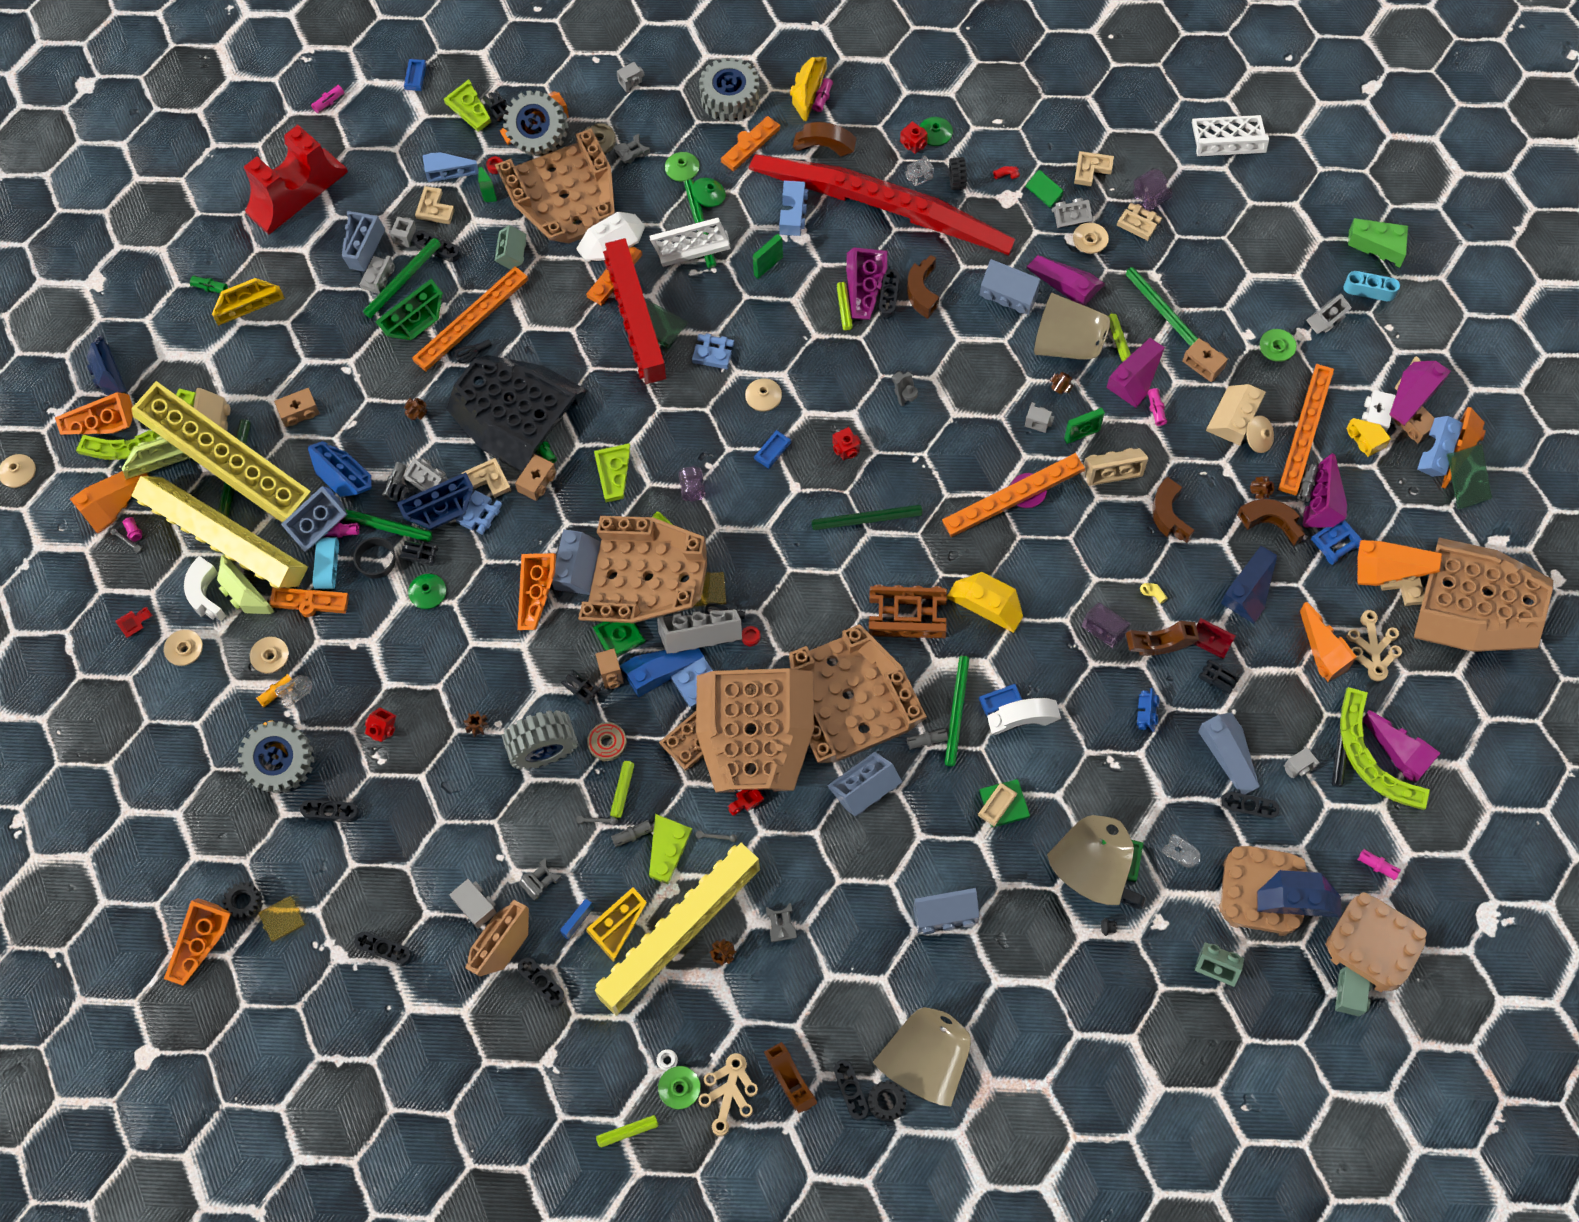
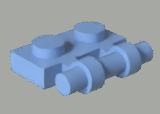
(712, 356)
(477, 507)

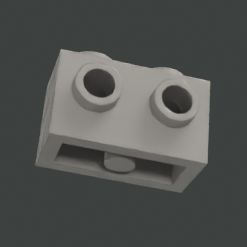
(1328, 314)
(473, 903)

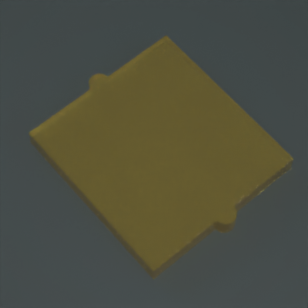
(713, 589)
(281, 918)

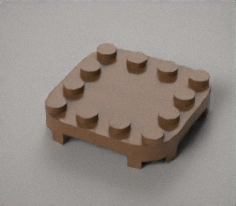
(1244, 874)
(1376, 942)

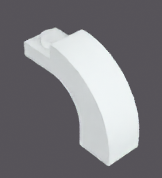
(195, 586)
(1028, 711)

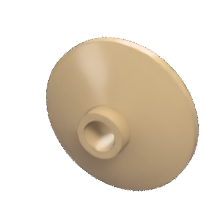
(1090, 232)
(763, 401)
(1260, 434)
(21, 475)
(178, 642)
(263, 649)

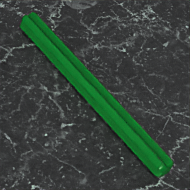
(698, 217)
(402, 277)
(1161, 306)
(388, 525)
(957, 709)

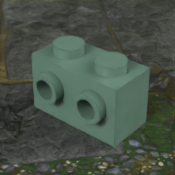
(510, 247)
(1219, 964)
(1352, 993)

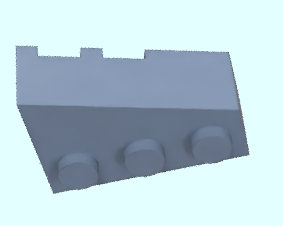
(361, 239)

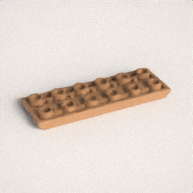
(683, 741)

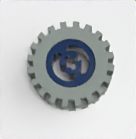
(728, 101)
(551, 130)
(539, 739)
(294, 766)

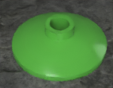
(684, 171)
(1281, 340)
(679, 1076)

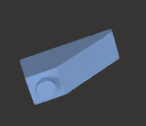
(446, 166)

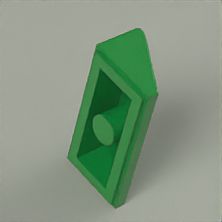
(486, 186)
(1045, 189)

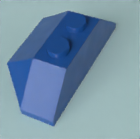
(339, 470)

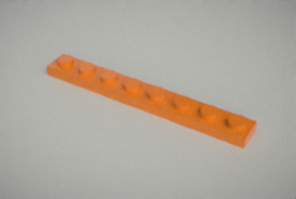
(470, 319)
(1306, 429)
(1013, 494)

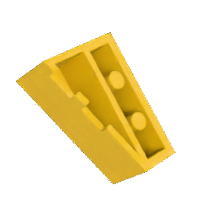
(617, 922)

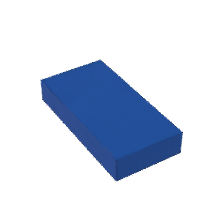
(415, 75)
(772, 449)
(992, 701)
(577, 919)

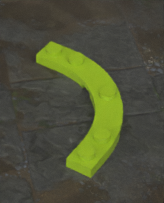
(121, 449)
(1363, 761)

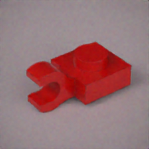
(131, 623)
(746, 799)

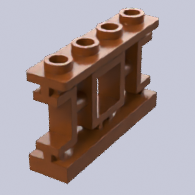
(907, 625)

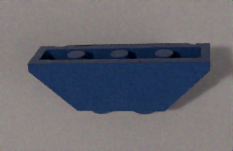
(104, 368)
(439, 503)
(1299, 895)

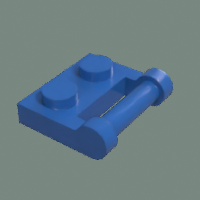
(1332, 536)

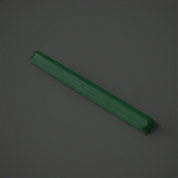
(228, 491)
(866, 517)

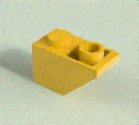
(1368, 435)

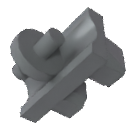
(904, 387)

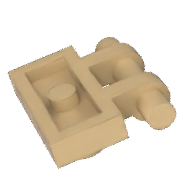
(1137, 224)

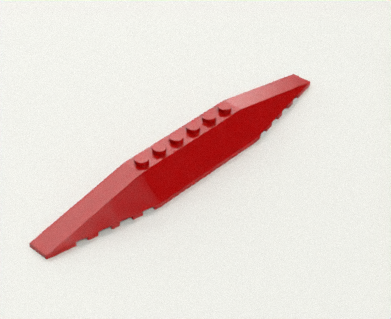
(919, 207)

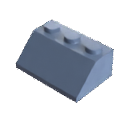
(1010, 287)
(315, 518)
(576, 562)
(865, 783)
(946, 911)

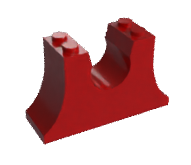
(293, 184)

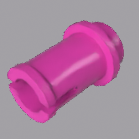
(134, 533)

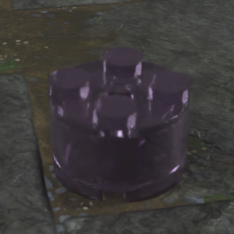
(1152, 189)

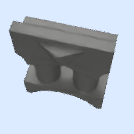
(625, 153)
(535, 887)
(781, 932)

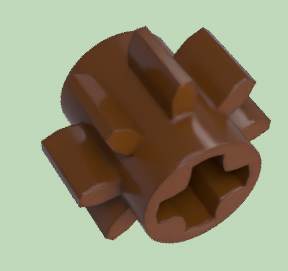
(1061, 383)
(415, 408)
(1262, 487)
(479, 729)
(722, 952)

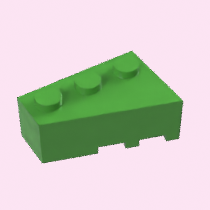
(1379, 238)

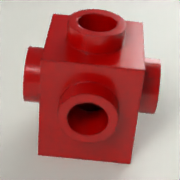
(914, 137)
(846, 444)
(380, 724)

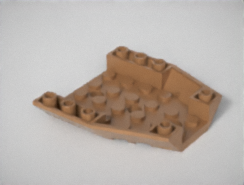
(580, 172)
(642, 548)
(1477, 622)
(880, 699)
(783, 723)

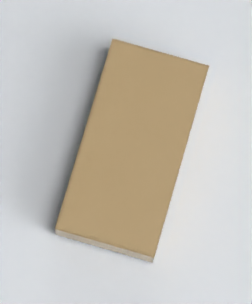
(997, 804)

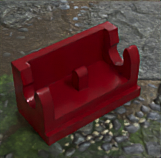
(1213, 638)

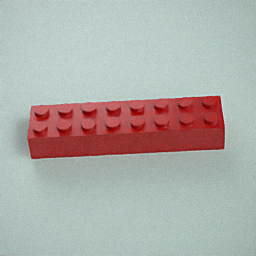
(634, 311)

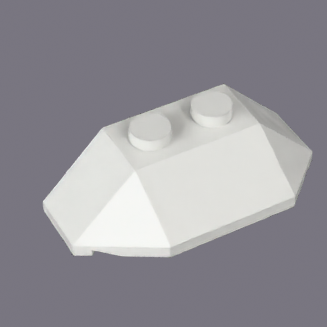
(613, 228)

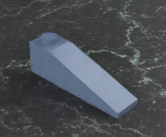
(1229, 746)

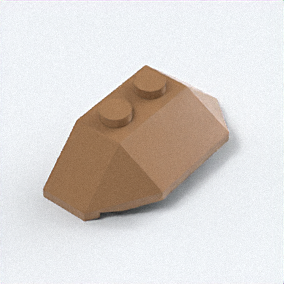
(499, 940)

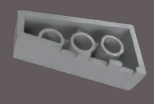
(698, 630)

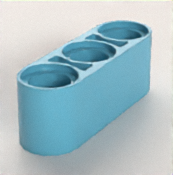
(1361, 285)
(325, 563)

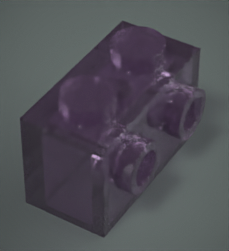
(1109, 626)

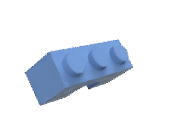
(792, 220)
(1446, 432)

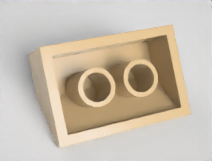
(212, 407)
(1235, 411)
(1115, 466)

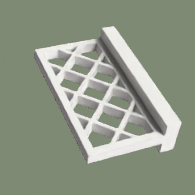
(1229, 143)
(688, 249)

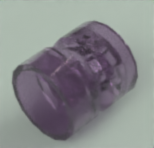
(691, 484)

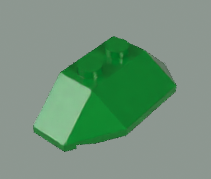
(412, 313)

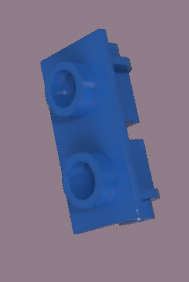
(1149, 717)

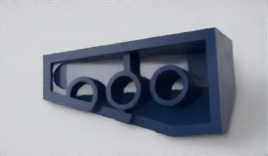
(1251, 587)

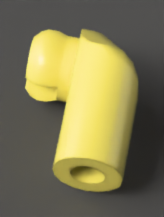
(1153, 590)

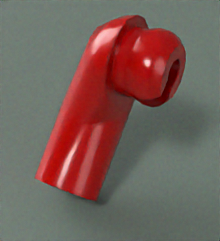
(1013, 171)

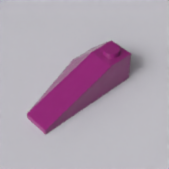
(864, 276)
(1070, 281)
(1136, 373)
(1416, 387)
(1328, 498)
(1409, 755)

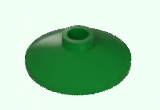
(937, 136)
(708, 192)
(431, 597)

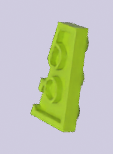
(468, 106)
(613, 469)
(667, 847)

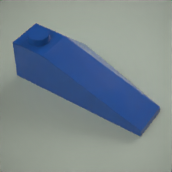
(656, 668)

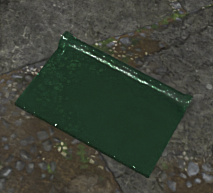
(665, 324)
(1469, 476)

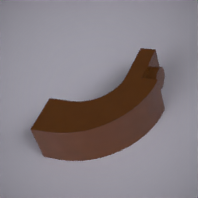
(827, 135)
(919, 296)
(1272, 512)
(1163, 514)
(1163, 641)
(790, 1078)

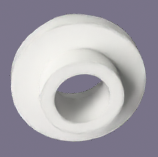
(662, 1055)

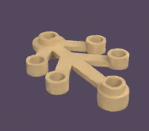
(1373, 647)
(729, 1090)

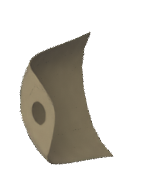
(1070, 330)
(1089, 866)
(925, 1057)

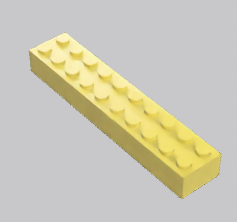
(220, 452)
(219, 532)
(677, 929)

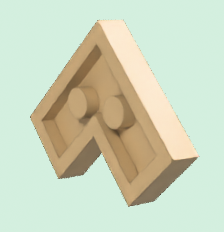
(1090, 163)
(431, 210)
(490, 474)
(1410, 588)

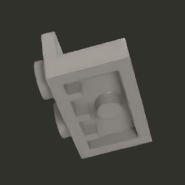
(1072, 213)
(377, 274)
(423, 475)

